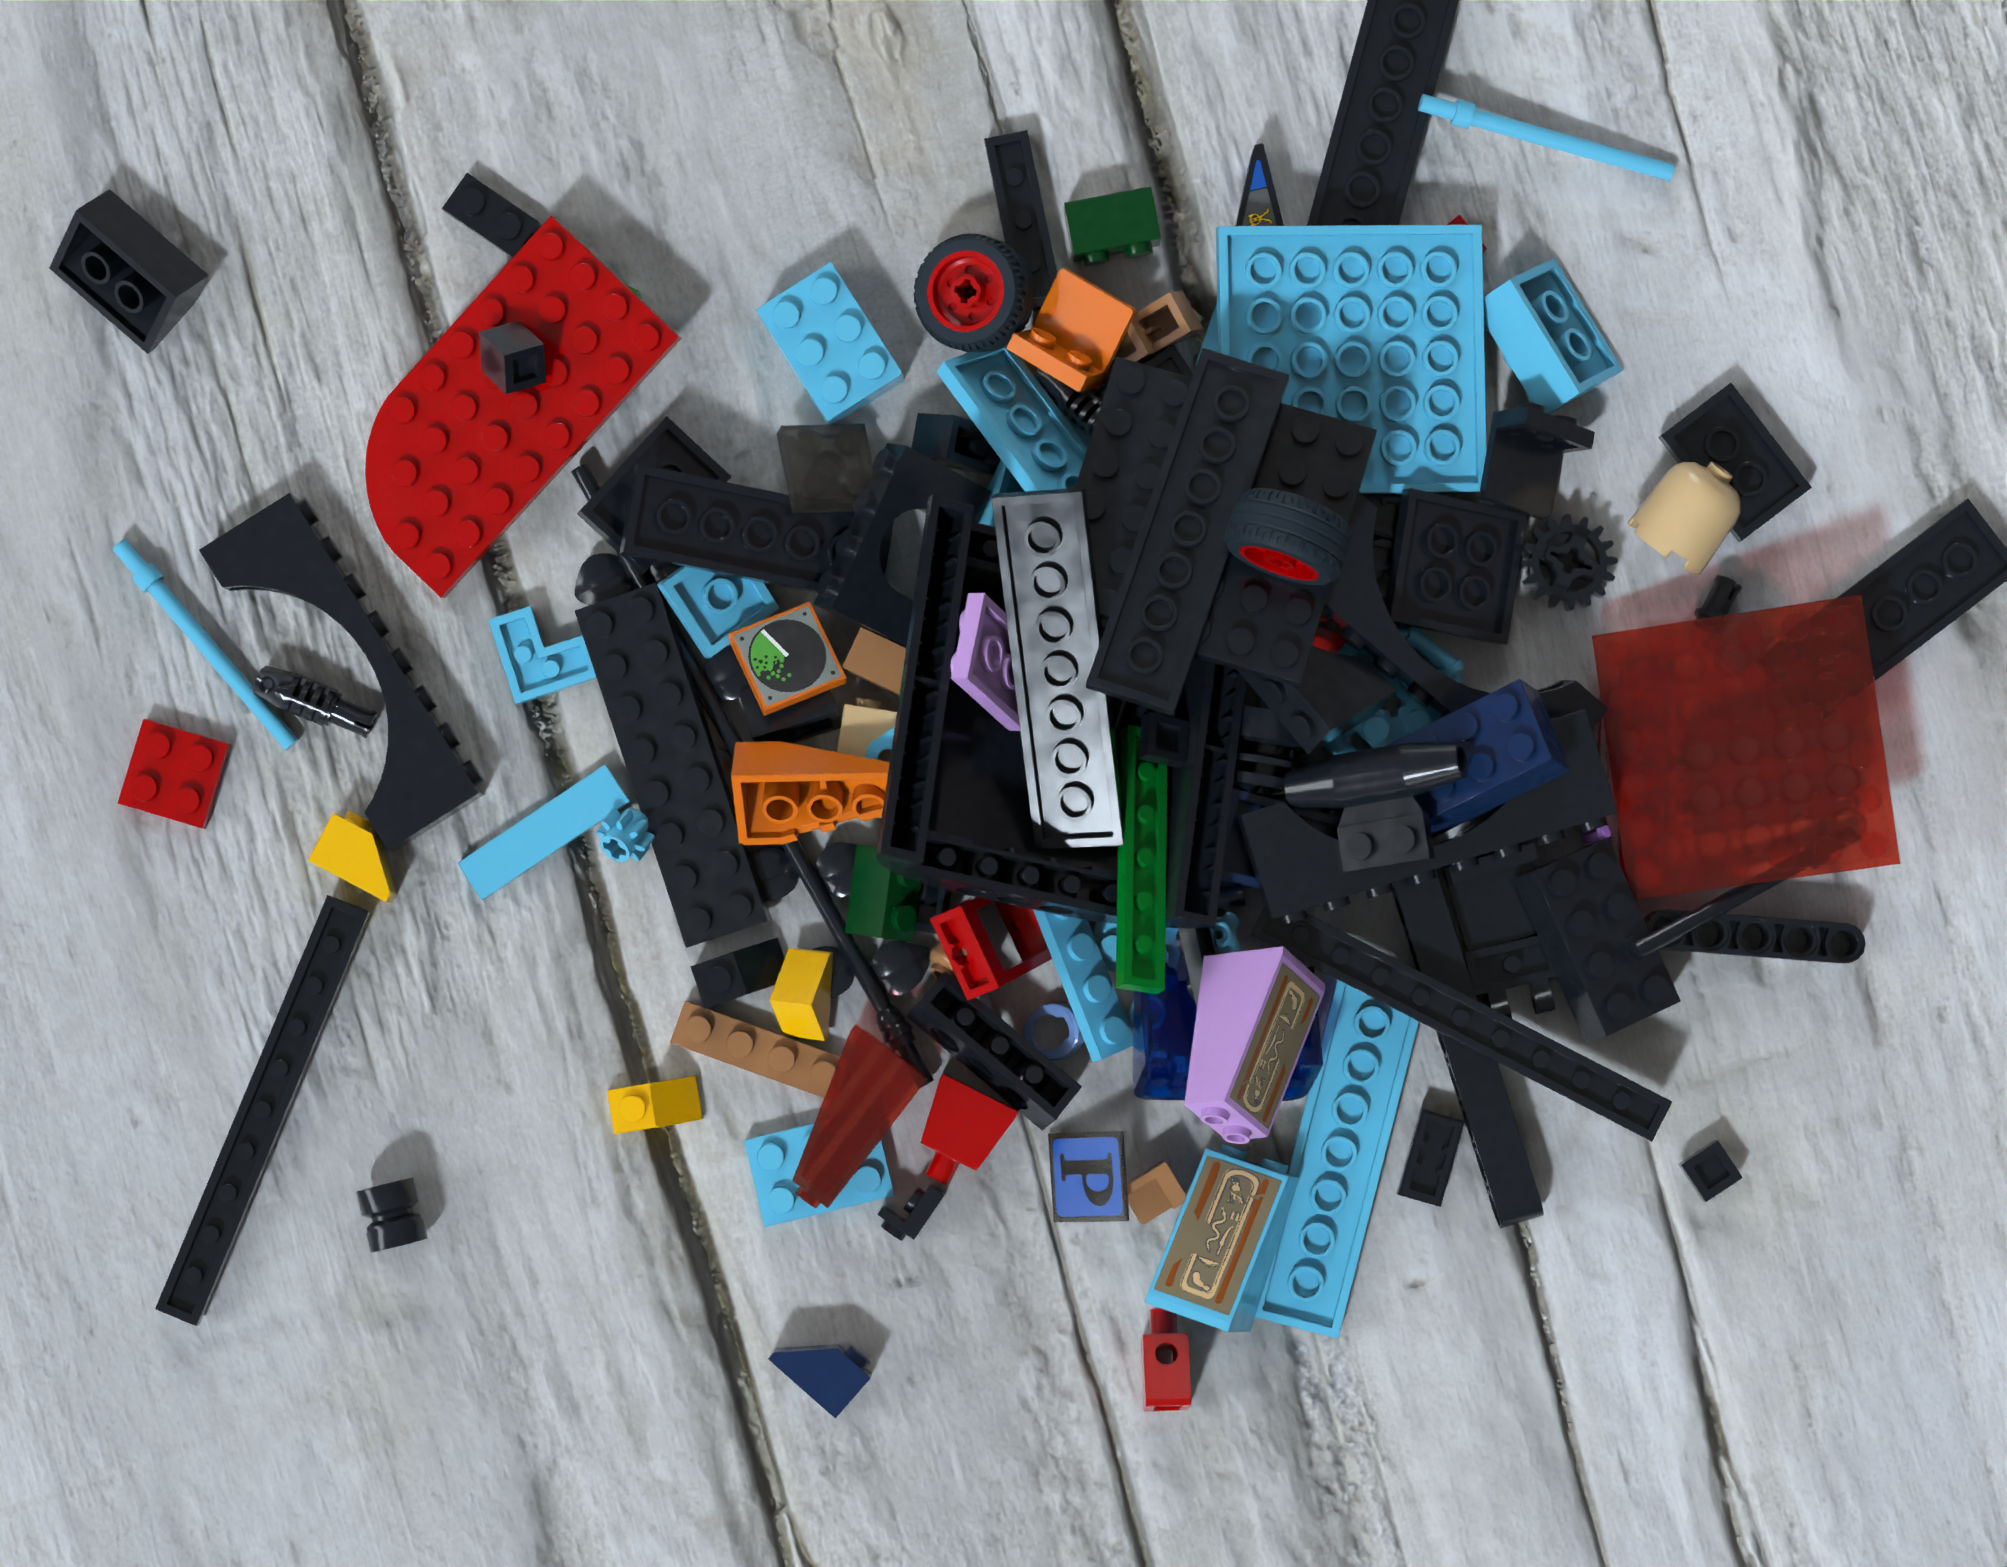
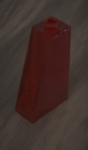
(858, 1109)

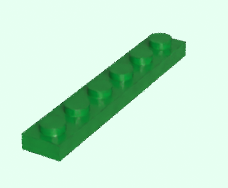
(1141, 870)

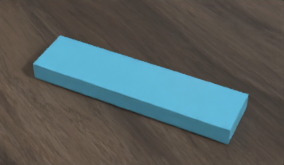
(543, 832)

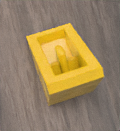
(804, 994)

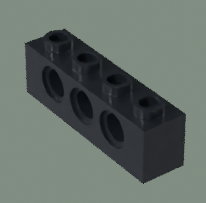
(994, 1051)

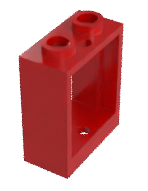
(981, 968)

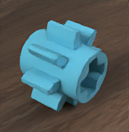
(625, 835)

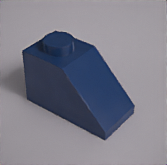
(825, 1372)

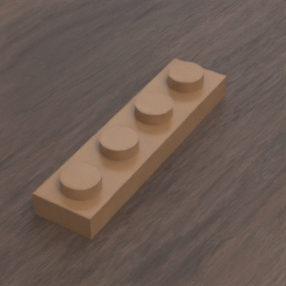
(754, 1049)

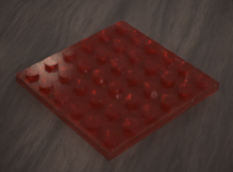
(1746, 748)

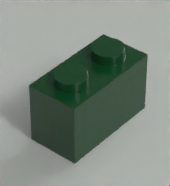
(1112, 226)
(881, 900)

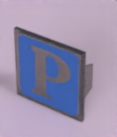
(1088, 1176)

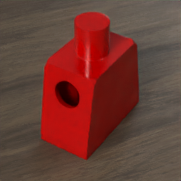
(962, 1127)
(1165, 1385)

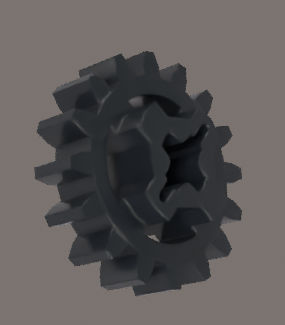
(1575, 544)

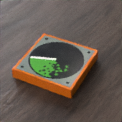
(787, 658)

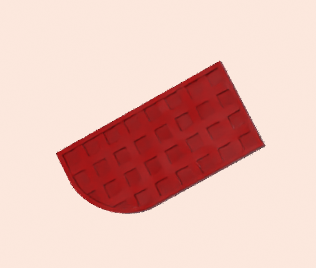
(462, 458)

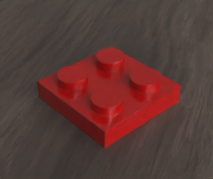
(174, 774)

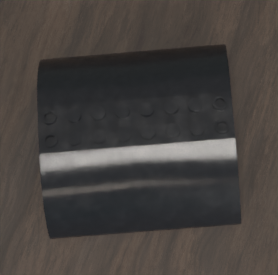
(959, 781)

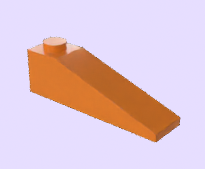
(801, 788)

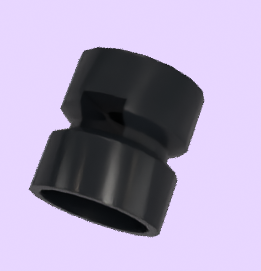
(391, 1214)

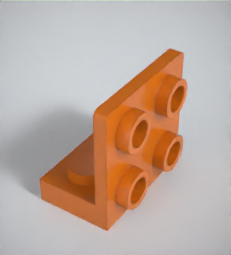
(1075, 332)

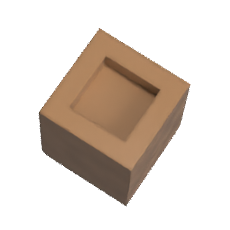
(1154, 1192)

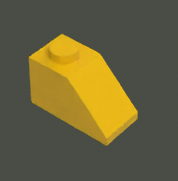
(354, 855)

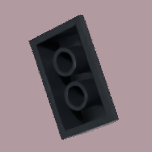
(127, 270)

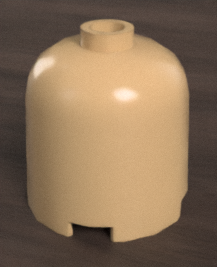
(1689, 513)

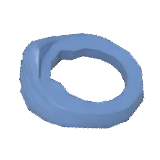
(1058, 1009)

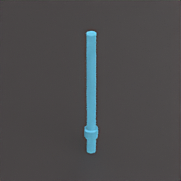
(1464, 115)
(149, 580)

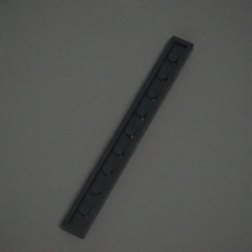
(1468, 1022)
(263, 1110)

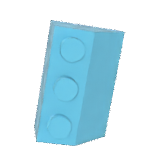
(1548, 337)

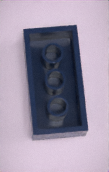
(1507, 753)

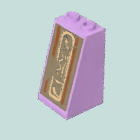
(1248, 1038)

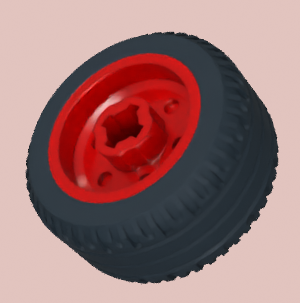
(946, 289)
(1288, 536)

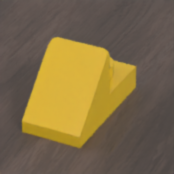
(655, 1104)

